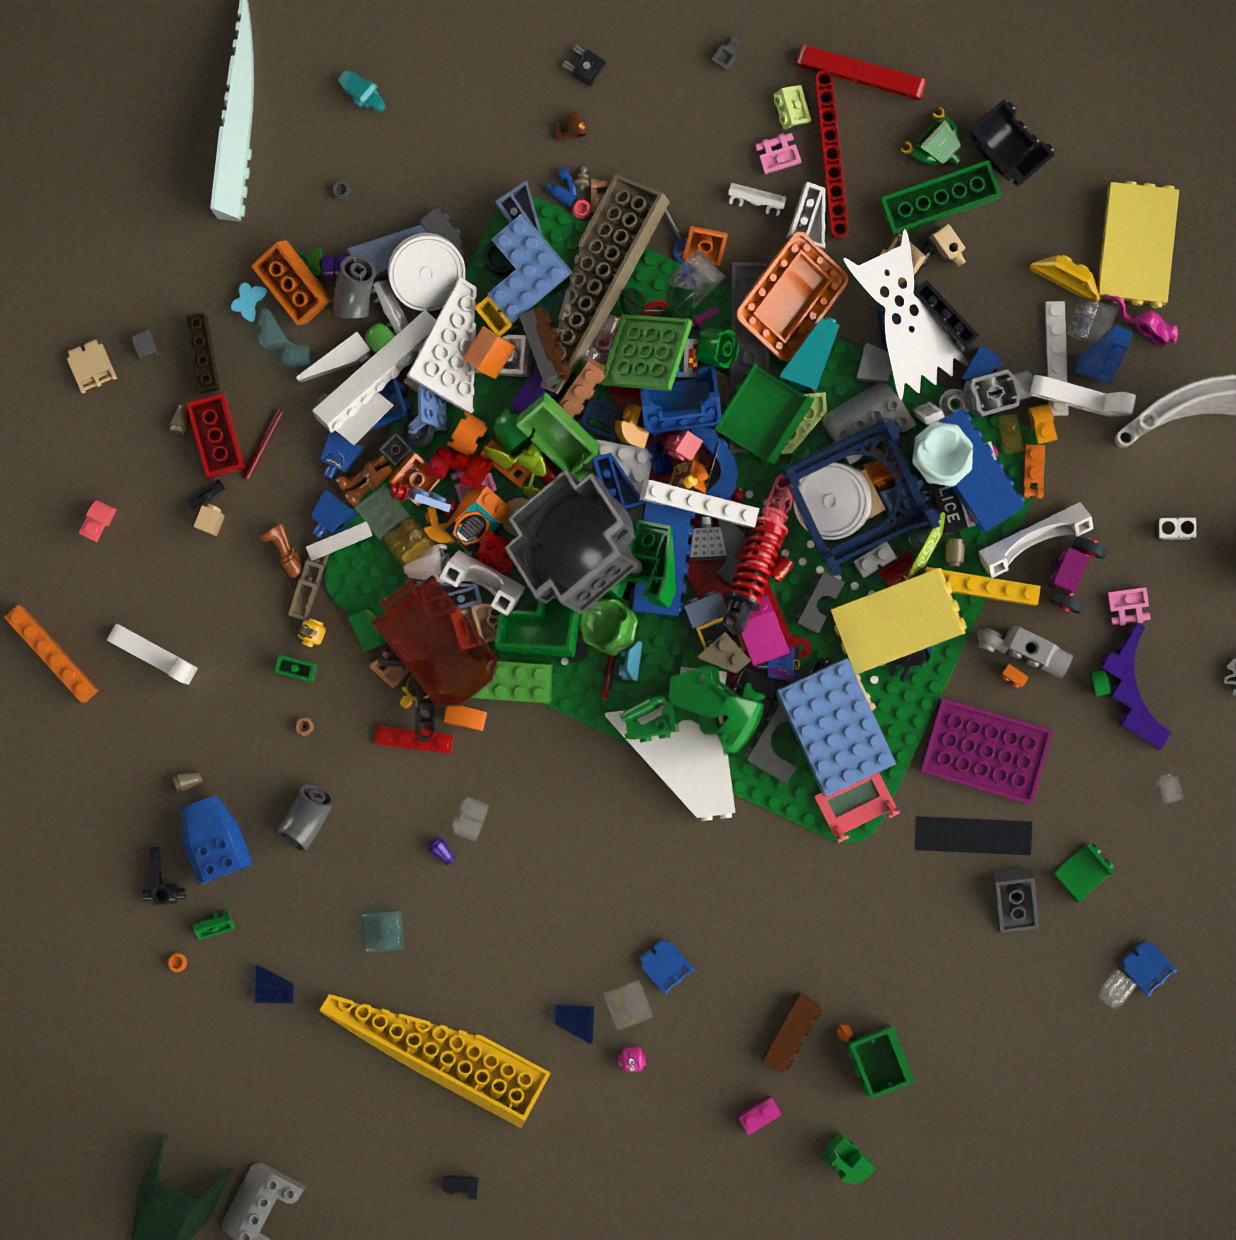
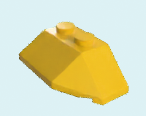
(1067, 275)

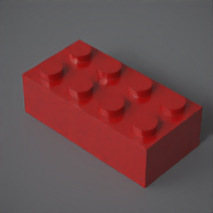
(216, 436)

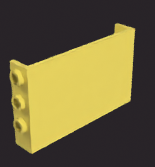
(1138, 243)
(898, 621)

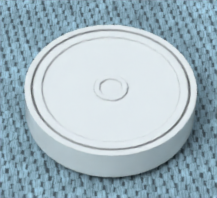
(425, 271)
(836, 500)

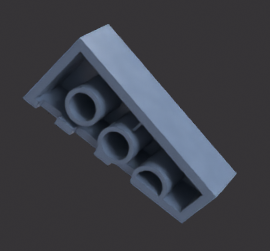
(381, 249)

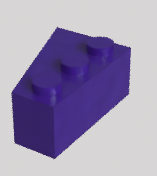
(531, 392)

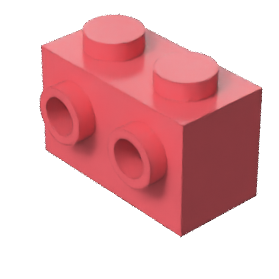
(682, 445)

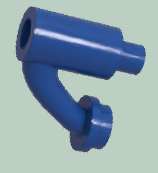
(565, 196)

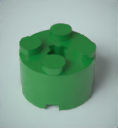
(717, 347)

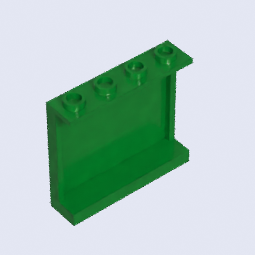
(763, 414)

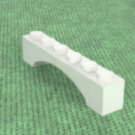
(699, 503)
(1071, 521)

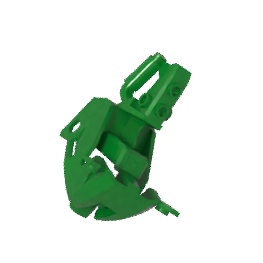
(702, 704)

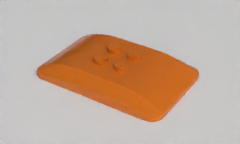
(791, 296)

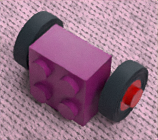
(1070, 571)

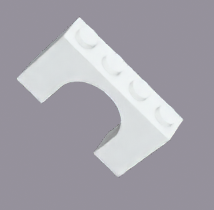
(466, 568)

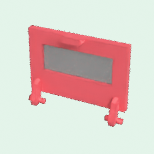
(856, 805)

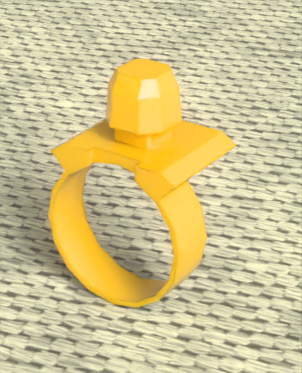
(406, 701)

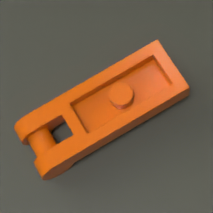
(1034, 471)
(509, 472)

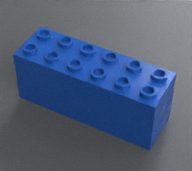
(985, 489)
(682, 530)

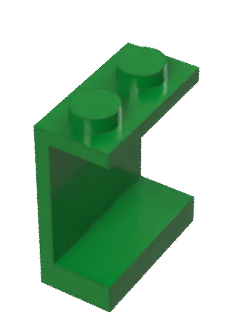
(1084, 871)

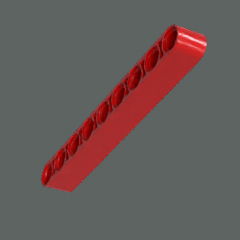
(827, 146)

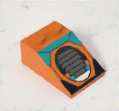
(475, 515)

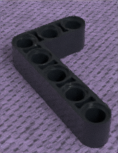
(420, 702)

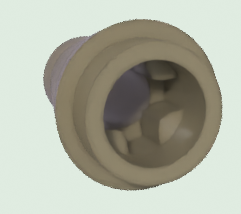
(179, 422)
(186, 781)

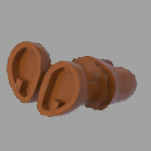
(372, 479)
(287, 556)

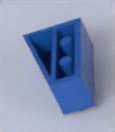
(1105, 355)
(616, 481)

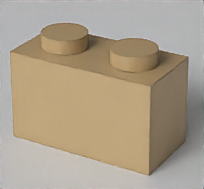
(209, 520)

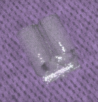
(1117, 989)

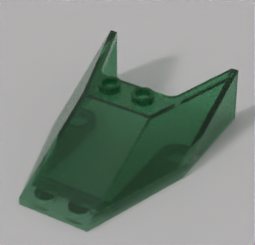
(167, 1212)

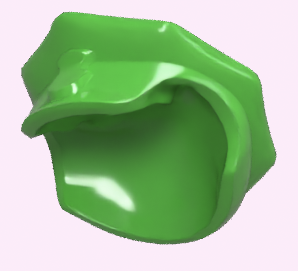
(609, 626)

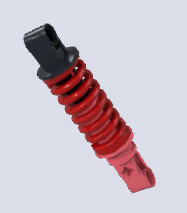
(757, 557)

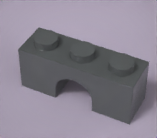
(810, 617)

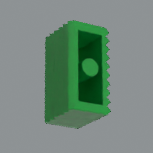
(296, 668)

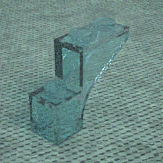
(273, 338)

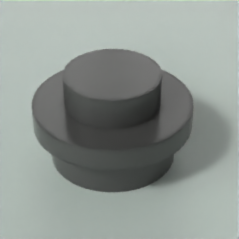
(341, 190)

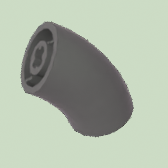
(353, 288)
(305, 816)

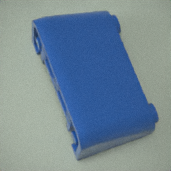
(687, 405)

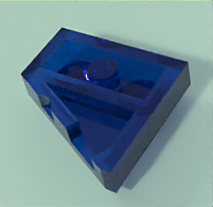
(272, 987)
(576, 1020)

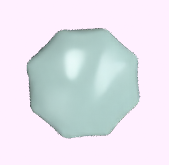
(943, 454)

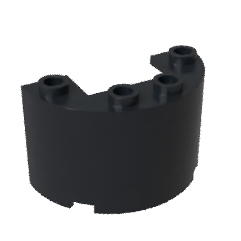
(1009, 144)

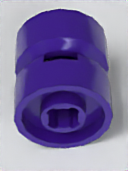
(331, 266)

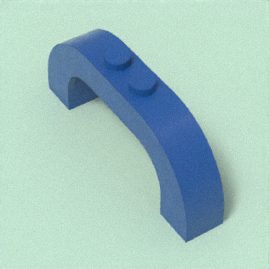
(724, 459)

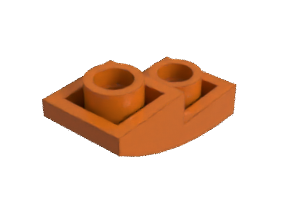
(465, 717)

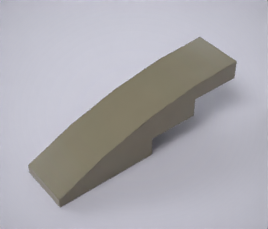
(308, 587)

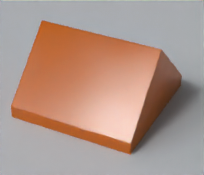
(708, 241)
(489, 352)

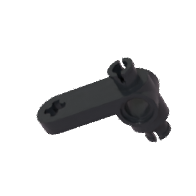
(173, 892)

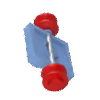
(419, 495)

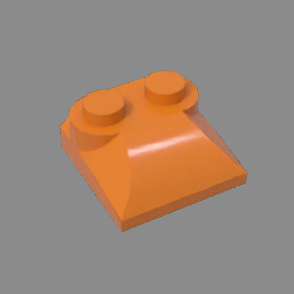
(412, 472)

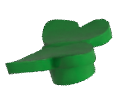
(313, 260)

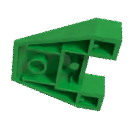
(655, 551)

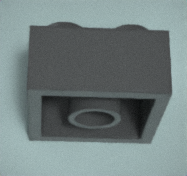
(395, 450)

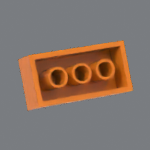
(292, 282)

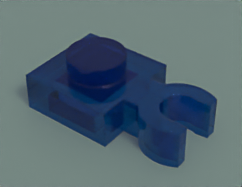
(660, 462)

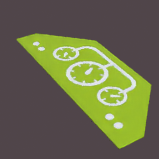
(928, 548)

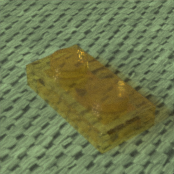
(1010, 434)

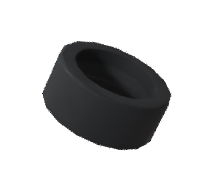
(490, 266)

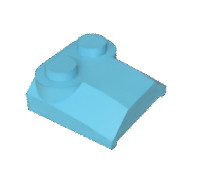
(630, 668)

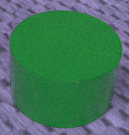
(1099, 683)

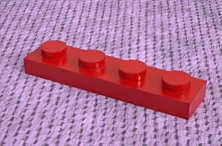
(406, 739)

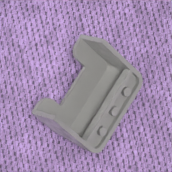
(863, 411)
(256, 1200)

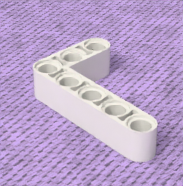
(1083, 398)
(152, 654)

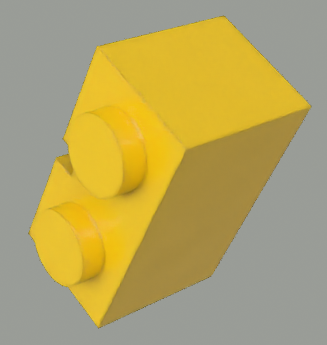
(494, 317)

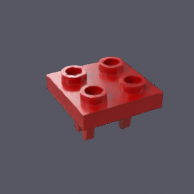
(493, 553)

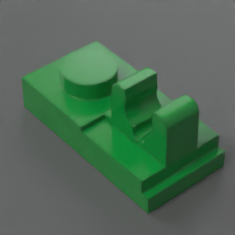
(213, 927)

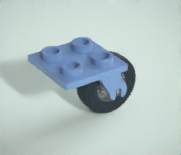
(429, 419)

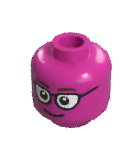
(632, 1059)

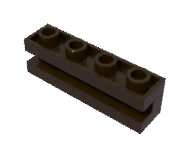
(203, 353)

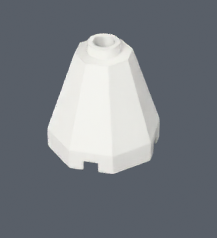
(428, 563)

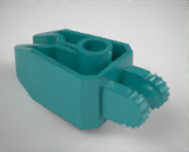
(362, 91)

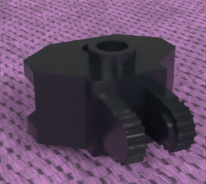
(910, 662)

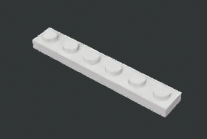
(1056, 349)

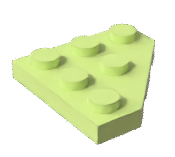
(811, 419)

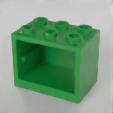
(879, 1062)

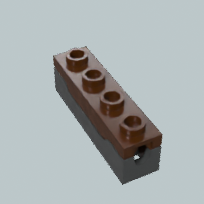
(544, 346)

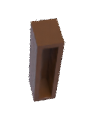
(791, 1033)

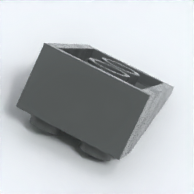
(1016, 899)

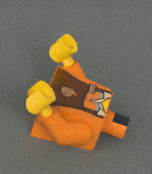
(690, 476)

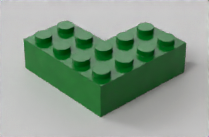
(542, 632)

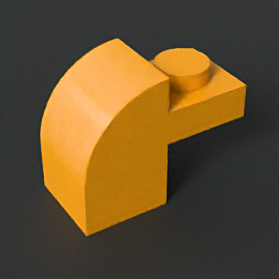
(1042, 421)
(628, 430)
(435, 531)

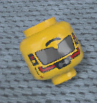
(311, 632)

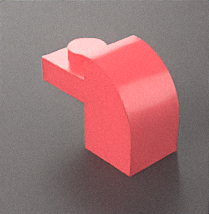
(97, 517)

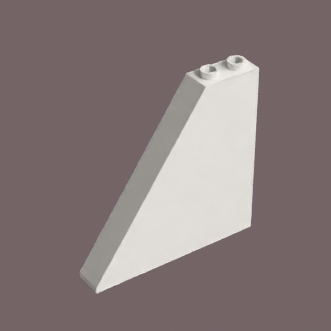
(688, 764)

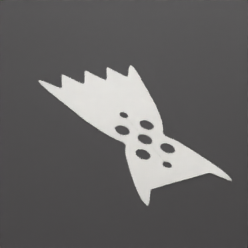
(909, 352)

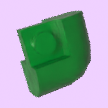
(506, 431)
(848, 1159)

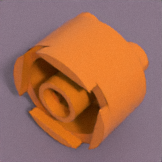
(467, 433)

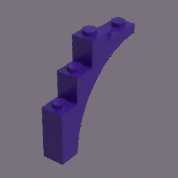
(1121, 667)

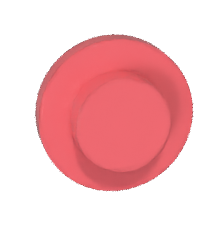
(581, 209)

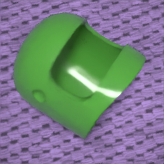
(378, 336)

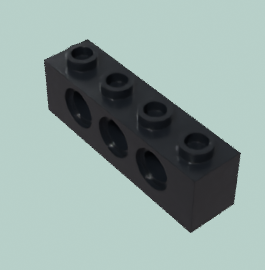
(951, 321)

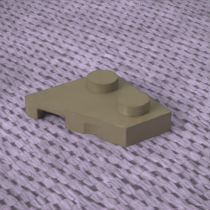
(725, 654)

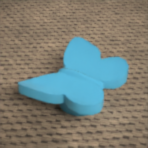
(247, 300)

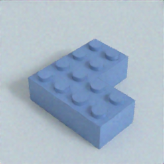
(536, 266)

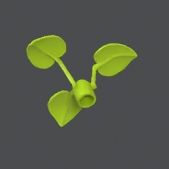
(529, 459)

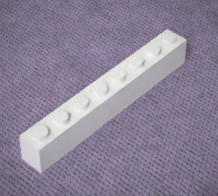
(374, 373)

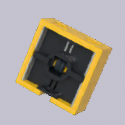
(713, 630)

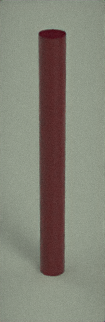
(263, 444)

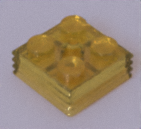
(408, 541)

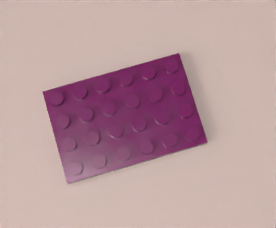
(986, 751)

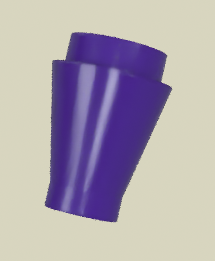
(440, 849)

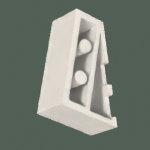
(810, 214)

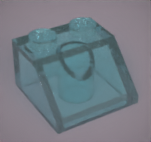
(383, 931)

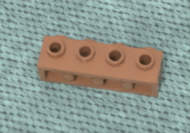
(581, 386)

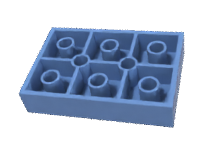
(835, 727)

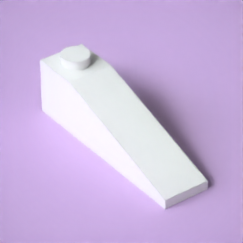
(344, 355)

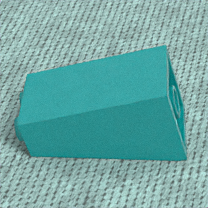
(809, 361)

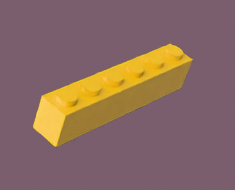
(991, 588)

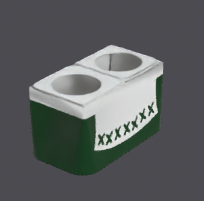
(1160, 536)

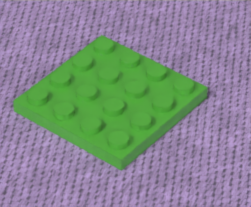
(646, 352)

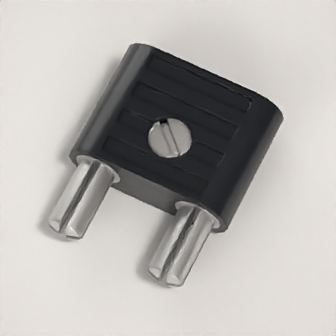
(587, 68)

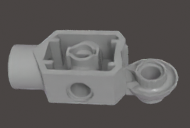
(989, 394)
(1044, 653)

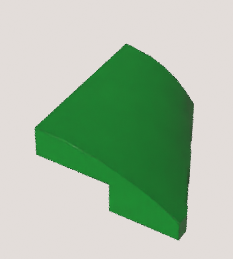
(364, 629)

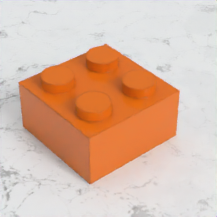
(1014, 676)

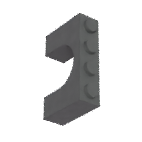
(762, 753)

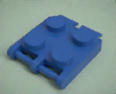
(665, 965)
(1147, 966)

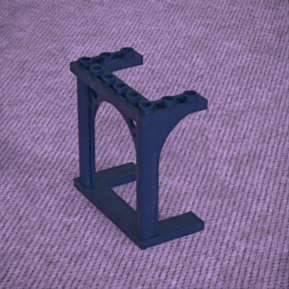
(920, 514)

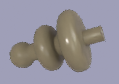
(582, 179)

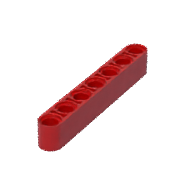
(861, 72)

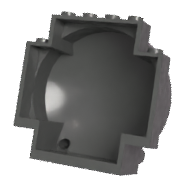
(573, 542)

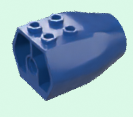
(212, 840)

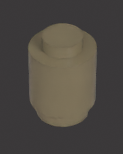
(954, 552)

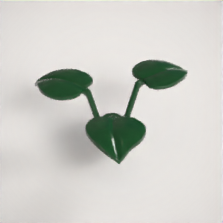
(678, 299)

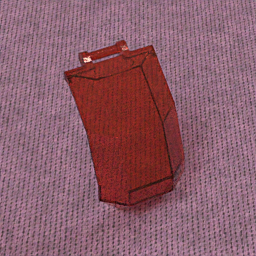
(436, 643)

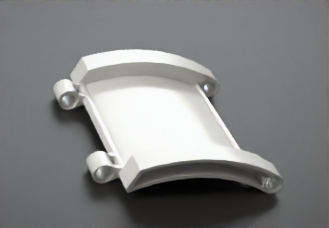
(1202, 397)

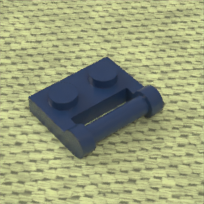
(602, 413)

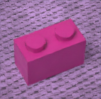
(759, 1115)

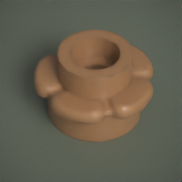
(299, 726)

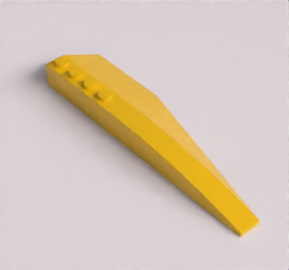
(449, 1057)

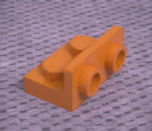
(880, 474)

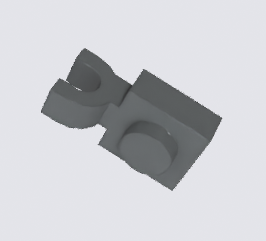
(725, 55)

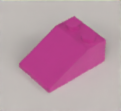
(763, 634)

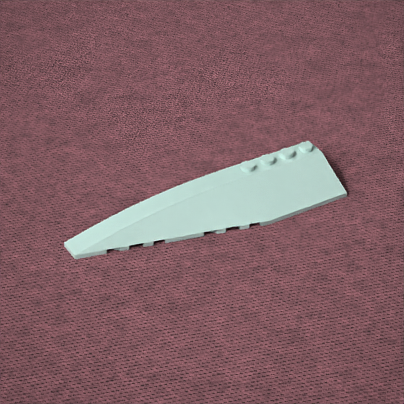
(234, 137)

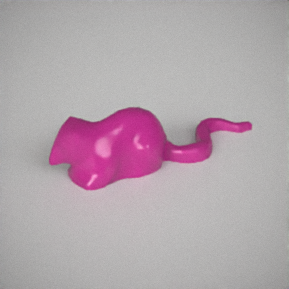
(1149, 324)

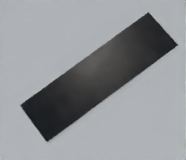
(974, 835)

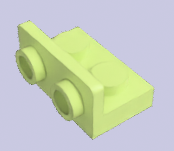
(792, 107)

